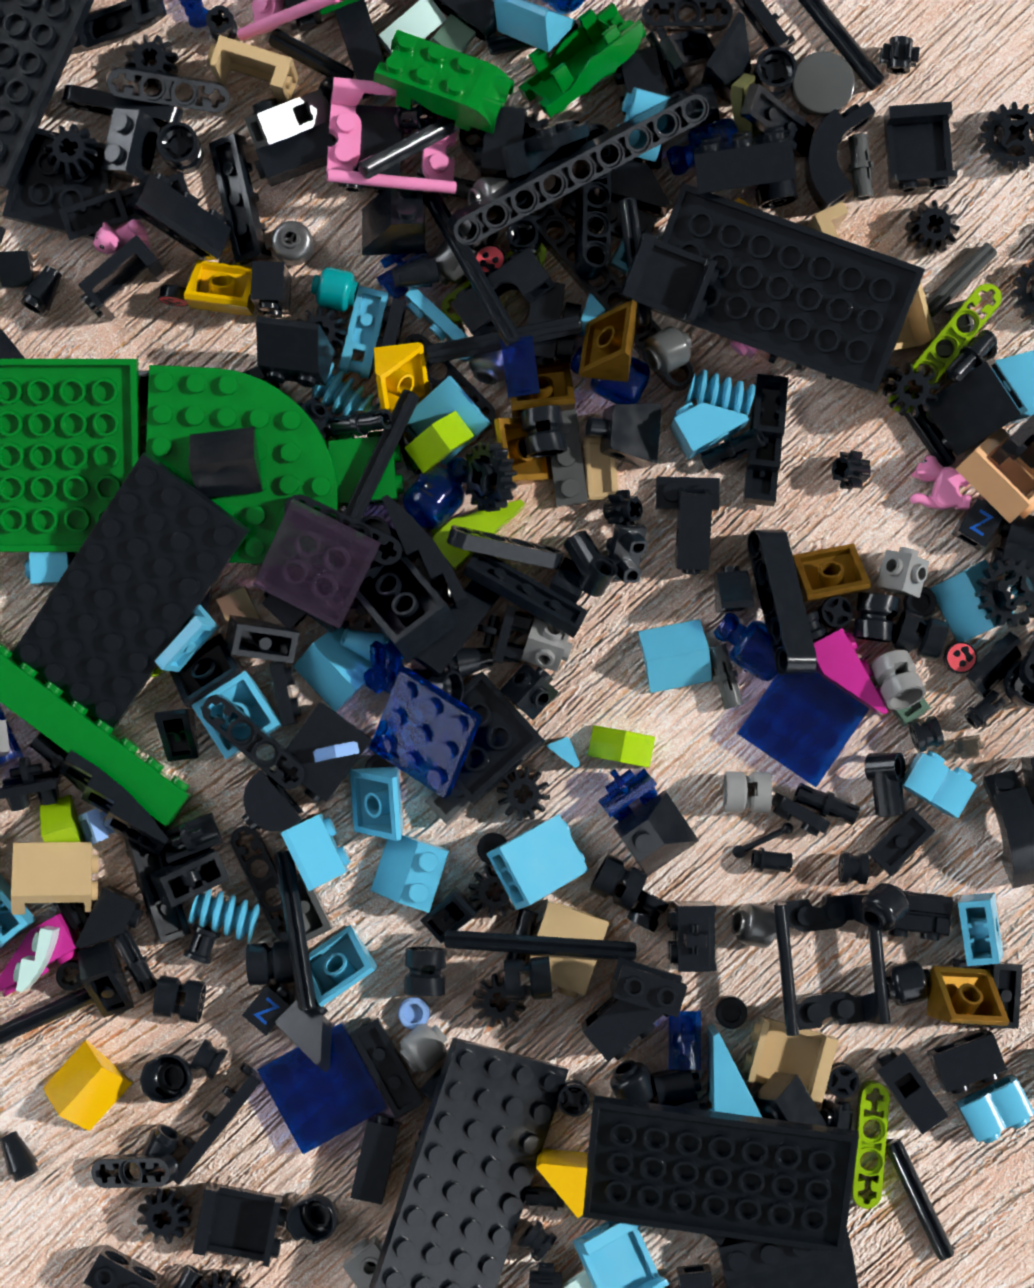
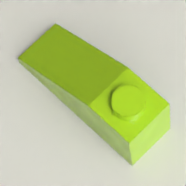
(483, 521)

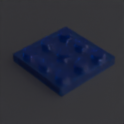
(803, 723)
(425, 732)
(322, 1103)

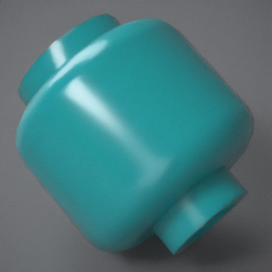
(335, 289)

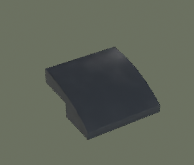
(1008, 983)

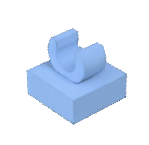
(92, 826)

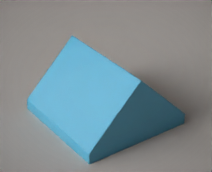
(531, 23)
(959, 605)
(675, 656)
(332, 669)
(377, 802)
(339, 965)

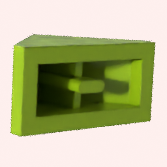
(438, 441)
(621, 746)
(60, 822)

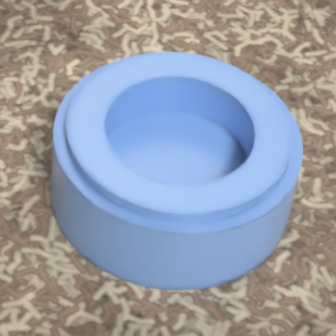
(413, 1012)

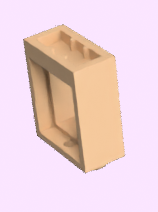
(994, 484)

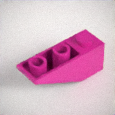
(843, 668)
(62, 953)

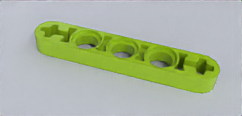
(957, 338)

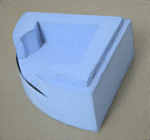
(336, 751)

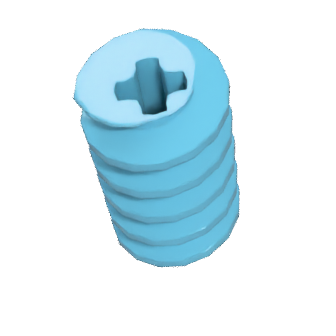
(720, 394)
(342, 396)
(225, 914)

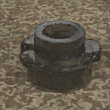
(968, 746)

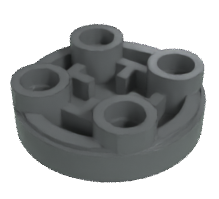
(822, 83)

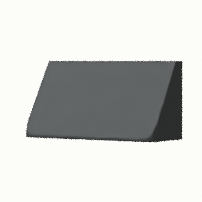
(314, 914)

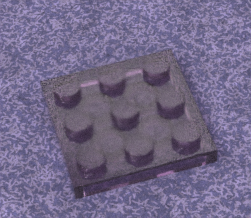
(316, 563)

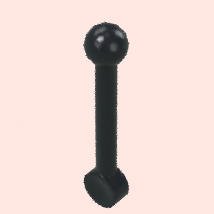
(739, 851)

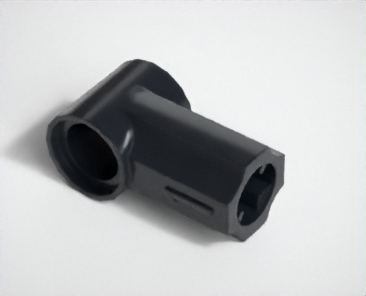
(595, 568)
(886, 774)

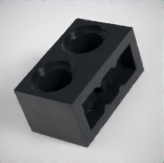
(118, 1270)

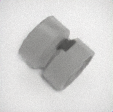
(898, 679)
(736, 792)

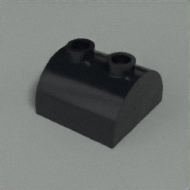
(270, 805)

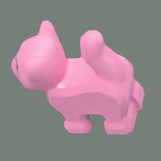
(111, 240)
(945, 489)

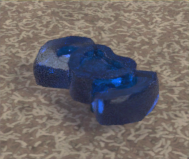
(195, 12)

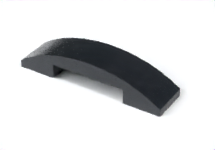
(118, 23)

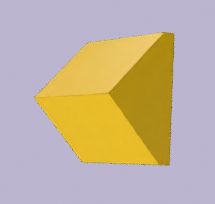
(220, 288)
(400, 369)
(86, 1087)
(566, 1174)

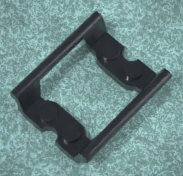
(840, 1005)

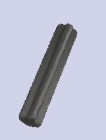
(960, 278)

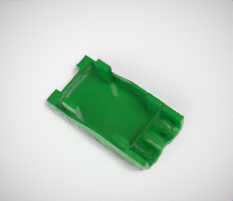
(582, 59)
(445, 82)

